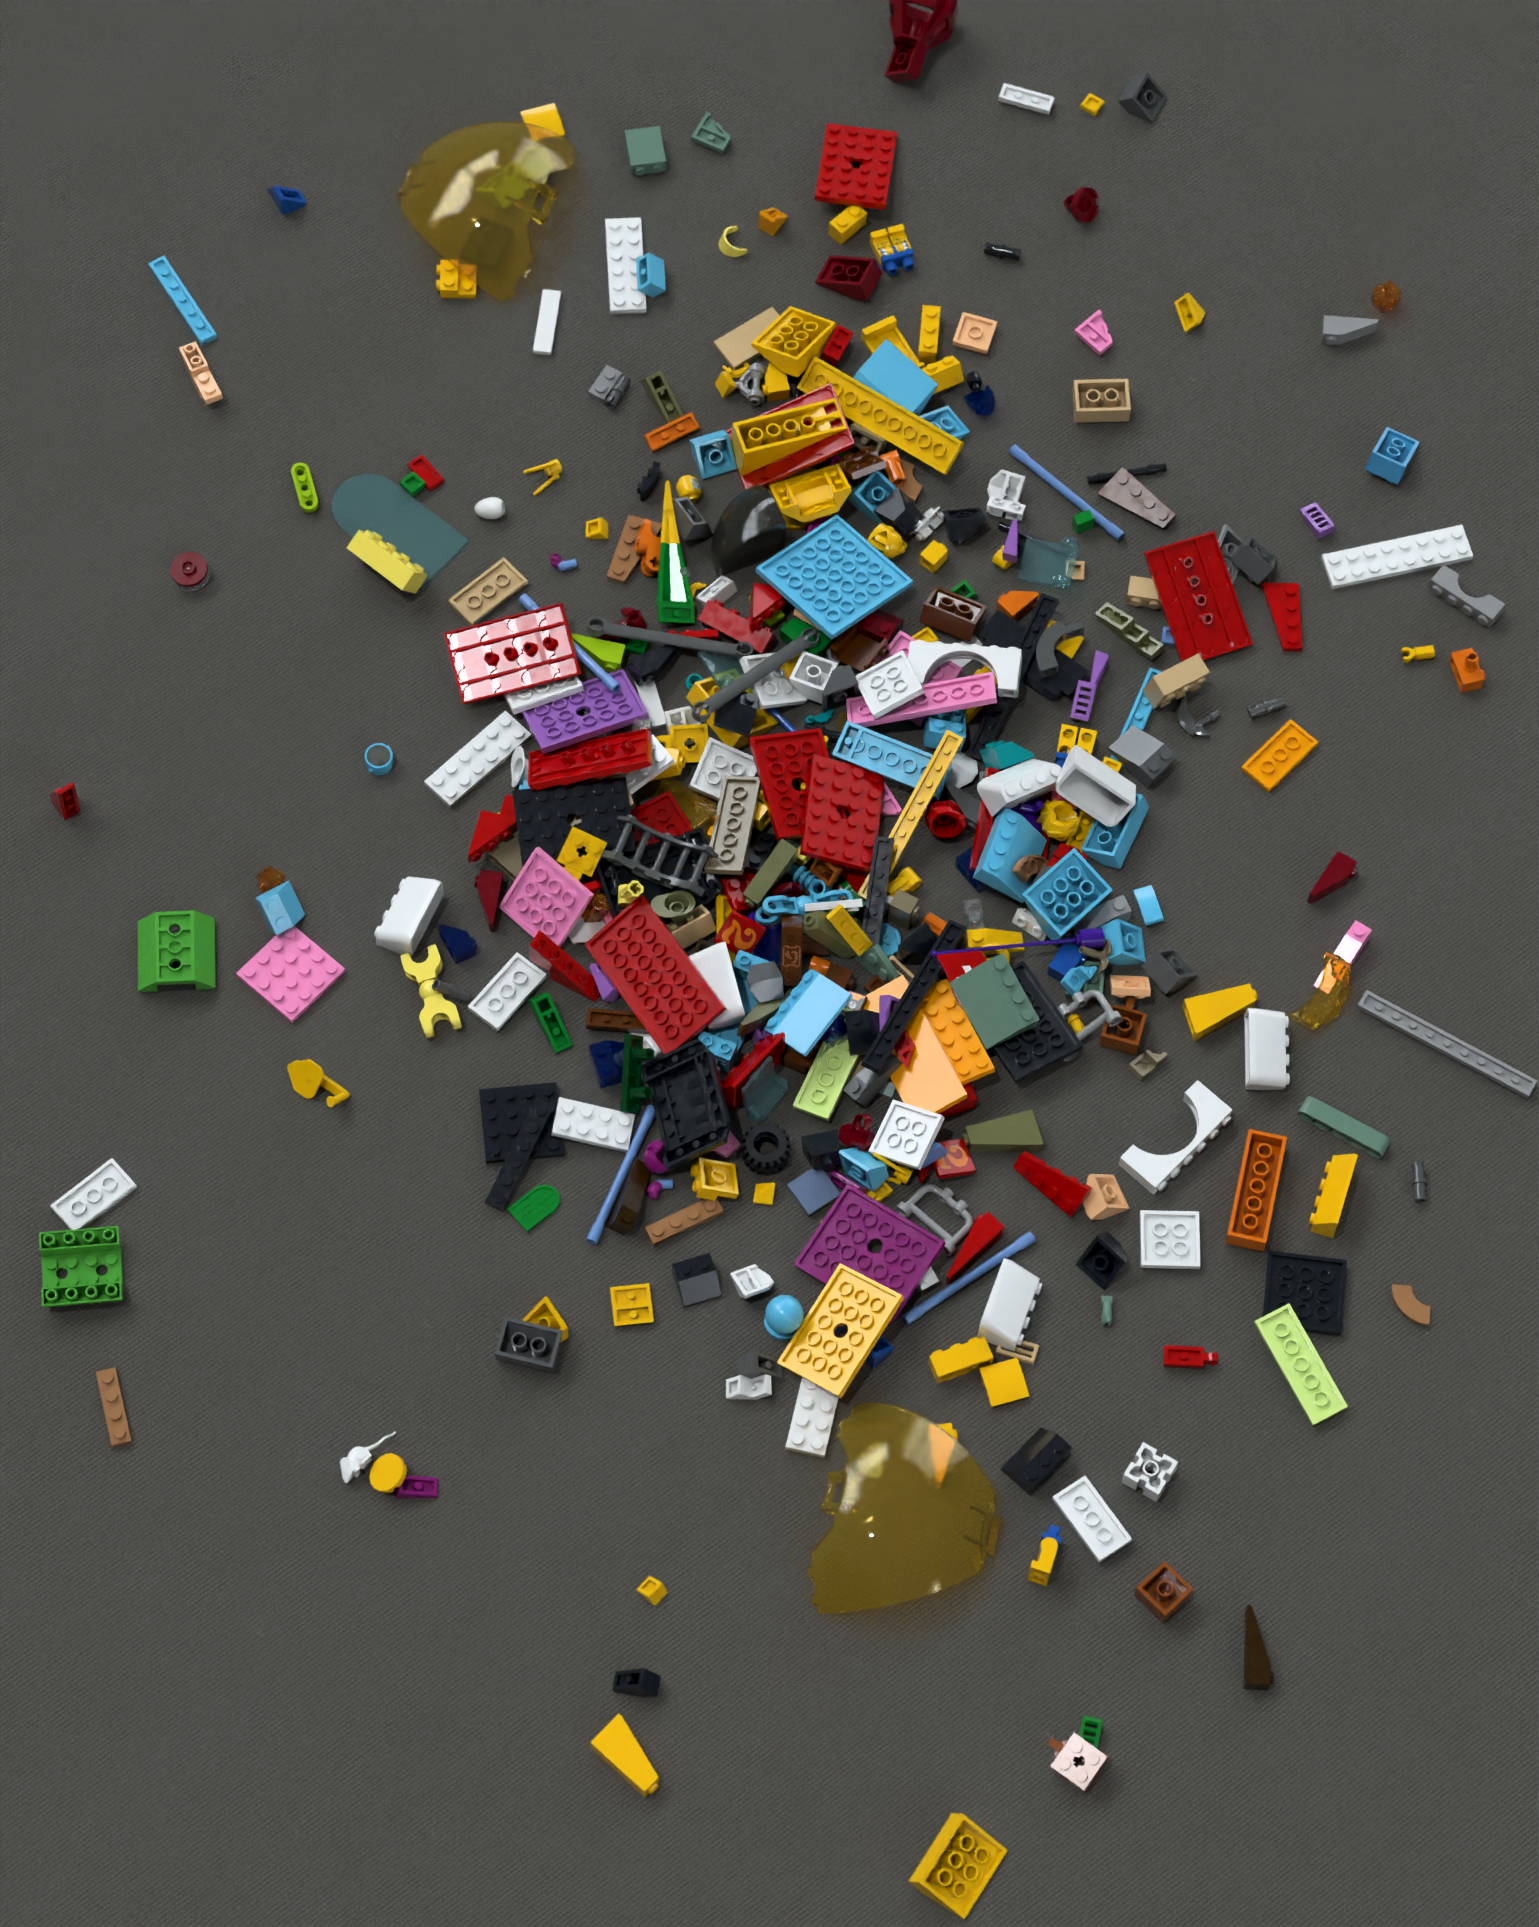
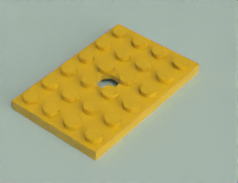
(848, 1301)

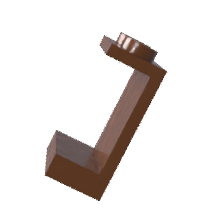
(858, 650)

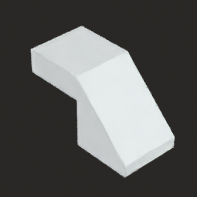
(748, 1389)

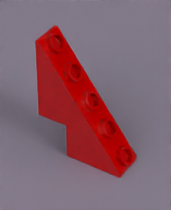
(763, 604)
(492, 829)
(562, 967)

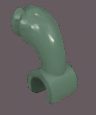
(1106, 1316)

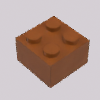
(1163, 1591)

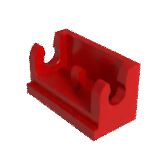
(837, 345)

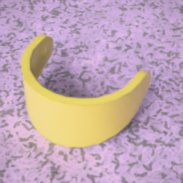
(726, 248)

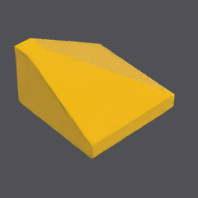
(764, 1193)

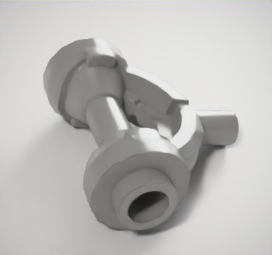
(755, 373)

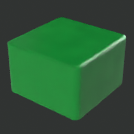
(1083, 521)

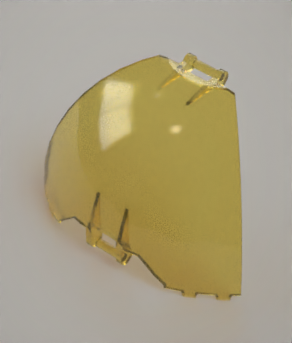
(478, 194)
(906, 1516)

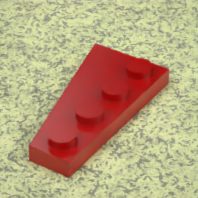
(1285, 612)
(1059, 1188)

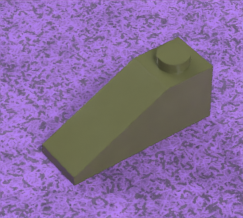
(662, 397)

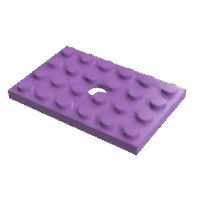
(559, 724)

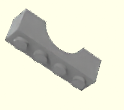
(1483, 609)

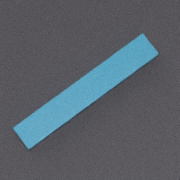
(182, 300)
(1141, 709)

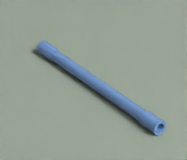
(1023, 457)
(606, 678)
(598, 1226)
(918, 1311)

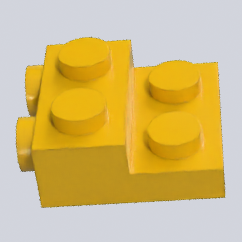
(454, 282)
(714, 1179)

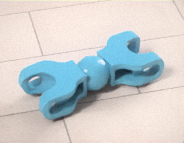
(794, 906)

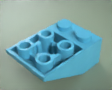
(937, 724)

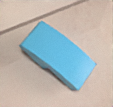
(1148, 905)

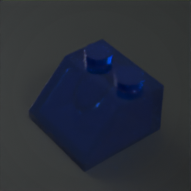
(607, 1062)

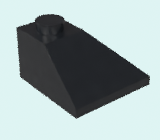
(898, 512)
(962, 523)
(737, 714)
(916, 946)
(861, 1030)
(1102, 1259)

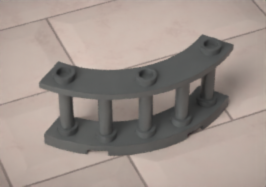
(654, 874)

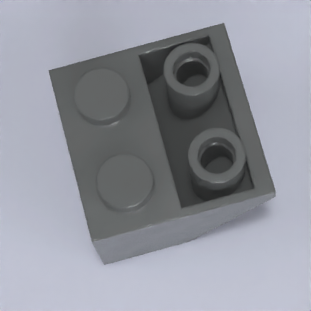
(689, 520)

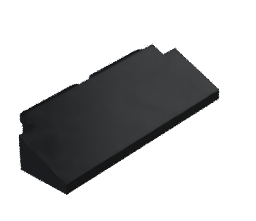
(1006, 633)

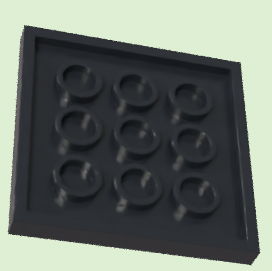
(504, 1114)
(1311, 1287)

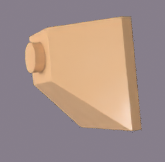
(1104, 1198)

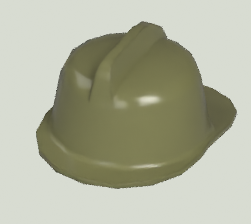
(673, 905)

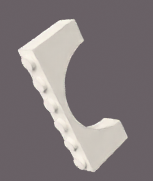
(1003, 662)
(1155, 1170)

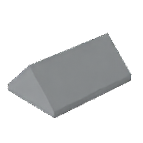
(1228, 544)

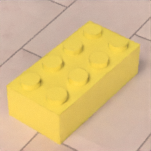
(387, 561)

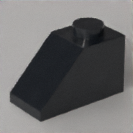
(637, 1682)

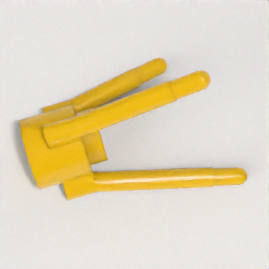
(551, 468)
(902, 1172)

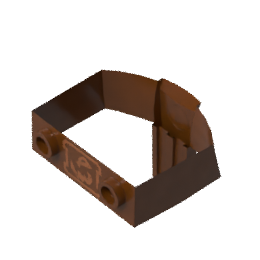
(793, 946)

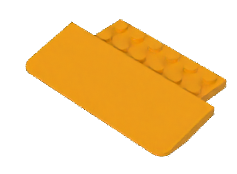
(945, 1049)

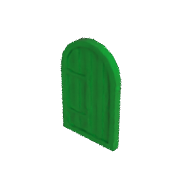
(535, 1206)

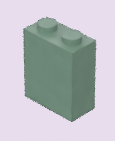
(645, 150)

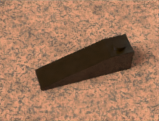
(629, 1199)
(1256, 1662)

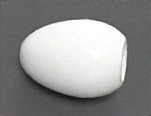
(490, 508)

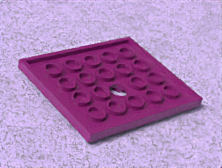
(845, 1238)

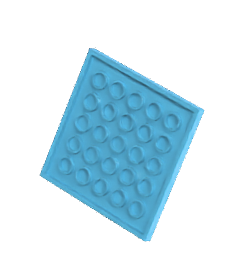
(834, 576)

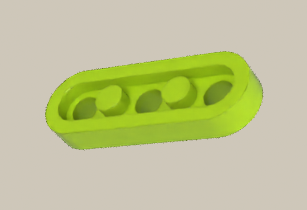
(301, 482)

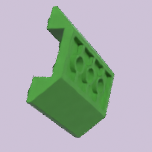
(190, 947)
(81, 1255)

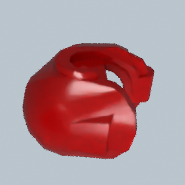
(943, 817)

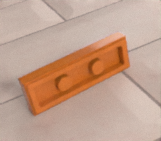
(671, 432)

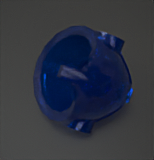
(981, 402)
(836, 1030)

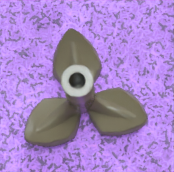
(1098, 955)

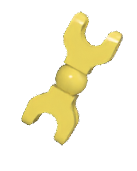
(435, 1006)

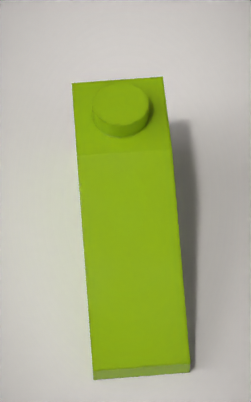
(605, 653)

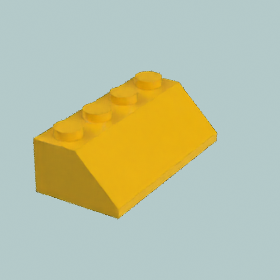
(1333, 1194)

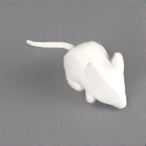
(358, 1459)

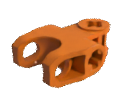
(649, 546)

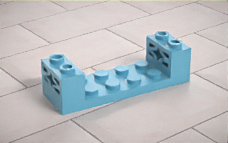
(884, 756)
(724, 1041)

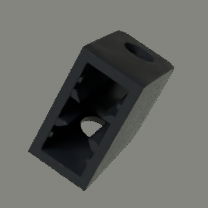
(822, 1150)

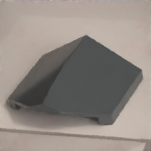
(765, 982)

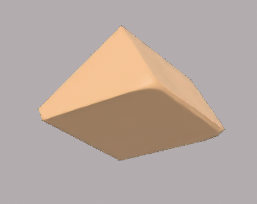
(1079, 570)

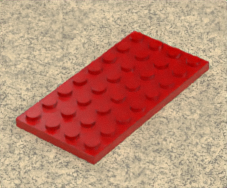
(655, 976)

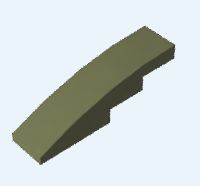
(1130, 632)
(761, 1014)

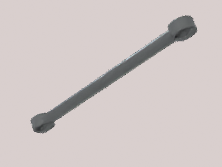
(667, 638)
(755, 674)

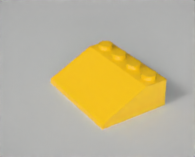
(794, 340)
(762, 723)
(958, 1865)

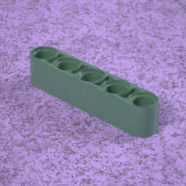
(1344, 1127)

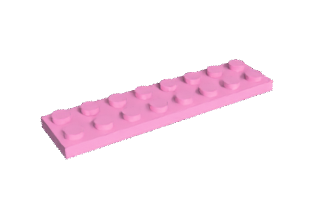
(937, 699)

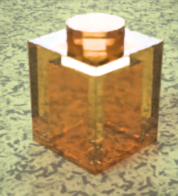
(596, 909)

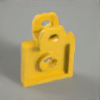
(680, 734)
(587, 863)

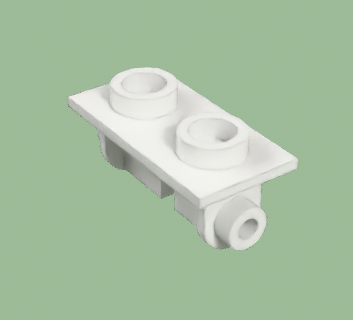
(1014, 510)
(931, 518)
(1027, 922)

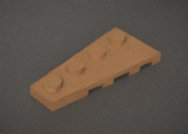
(625, 558)

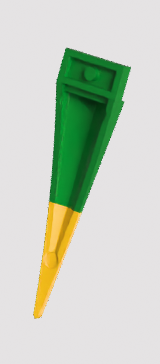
(673, 591)

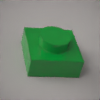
(412, 484)
(636, 646)

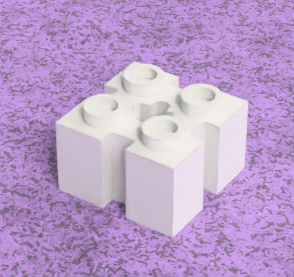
(1138, 1475)

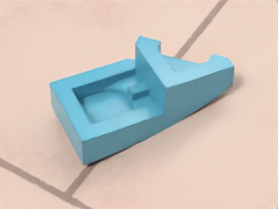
(1076, 978)

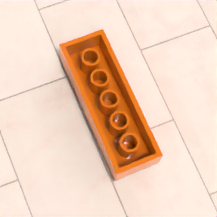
(1256, 1190)

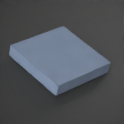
(813, 1191)

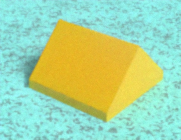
(546, 1315)

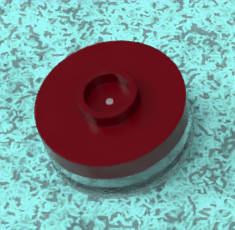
(189, 571)

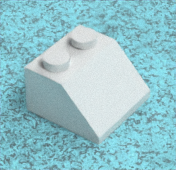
(812, 675)

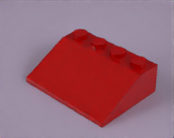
(739, 1076)

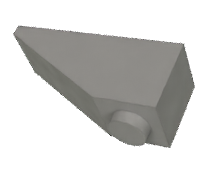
(1344, 329)
(1105, 913)

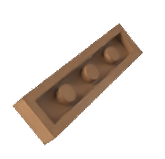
(683, 1220)
(113, 1407)

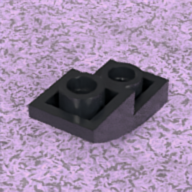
(649, 482)

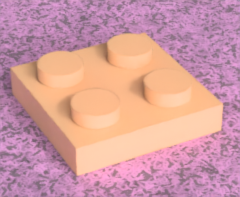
(974, 333)
(1130, 985)

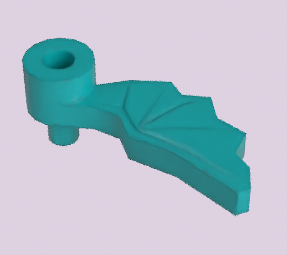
(821, 718)

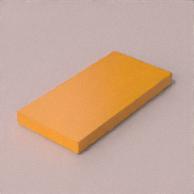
(1279, 755)

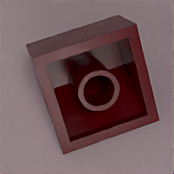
(880, 626)

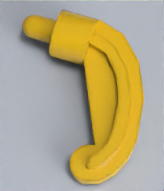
(737, 373)
(696, 586)

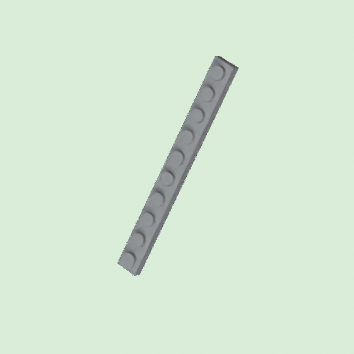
(1447, 1044)

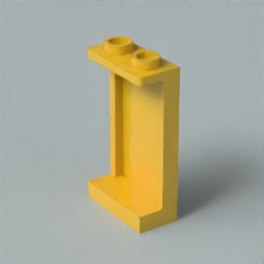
(886, 329)

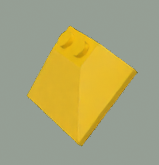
(812, 494)

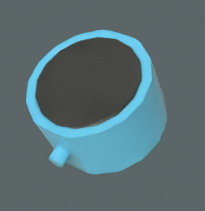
(378, 759)

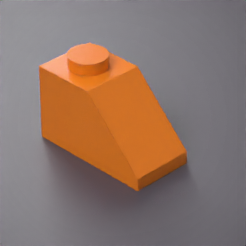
(1017, 603)

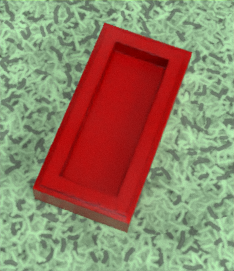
(426, 472)

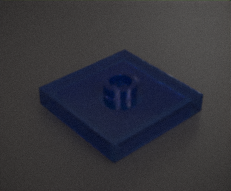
(770, 944)

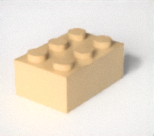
(1101, 400)
(1176, 681)

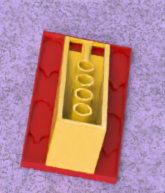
(790, 438)

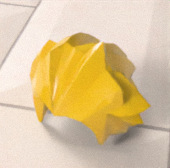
(1058, 819)

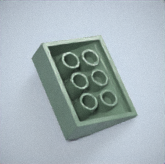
(994, 1001)

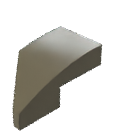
(1146, 1063)

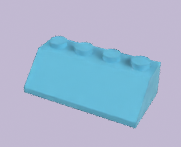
(1112, 844)

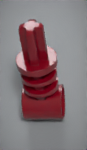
(633, 618)

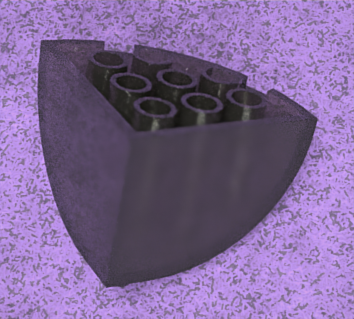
(747, 531)

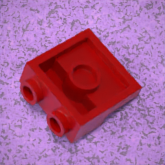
(733, 889)

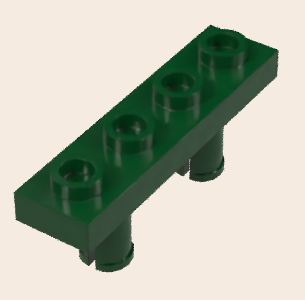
(631, 1074)

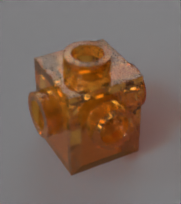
(1386, 296)
(269, 879)

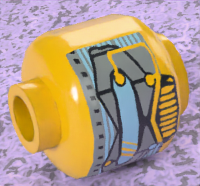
(689, 487)

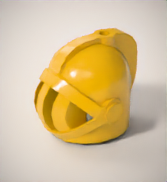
(887, 541)

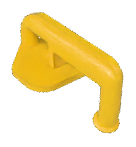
(307, 1078)

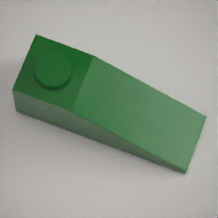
(550, 1021)

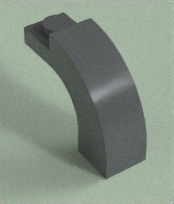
(1050, 640)

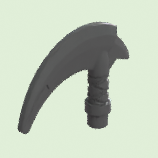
(1189, 724)

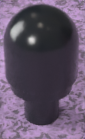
(974, 381)

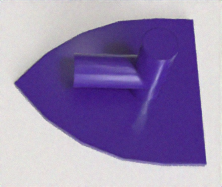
(1031, 811)

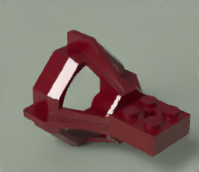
(917, 33)

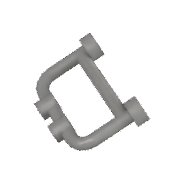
(1111, 1017)
(945, 1196)

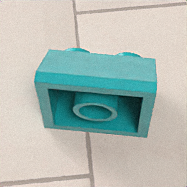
(1002, 755)

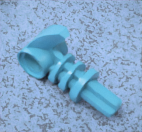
(808, 880)

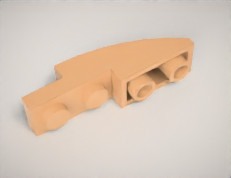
(200, 373)

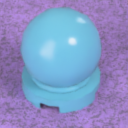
(783, 1317)

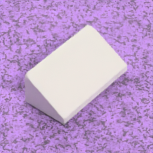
(719, 590)

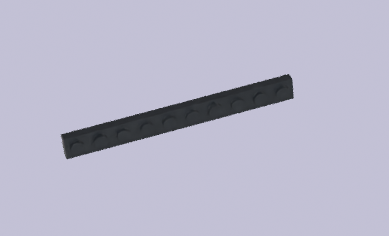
(1028, 643)
(911, 999)

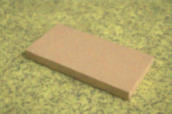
(736, 344)
(488, 592)

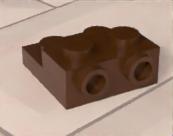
(861, 463)

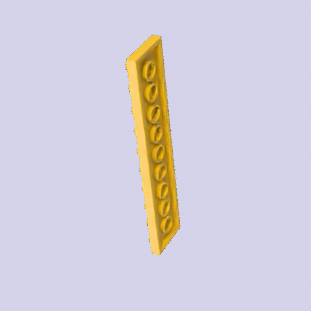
(884, 417)

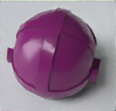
(653, 1157)

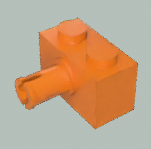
(1466, 670)

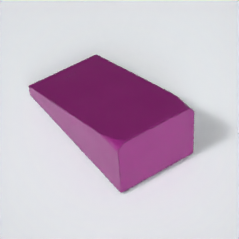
(418, 1487)

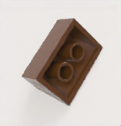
(952, 613)

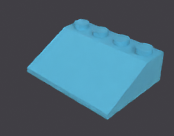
(897, 378)
(1006, 844)
(1065, 894)
(808, 1012)

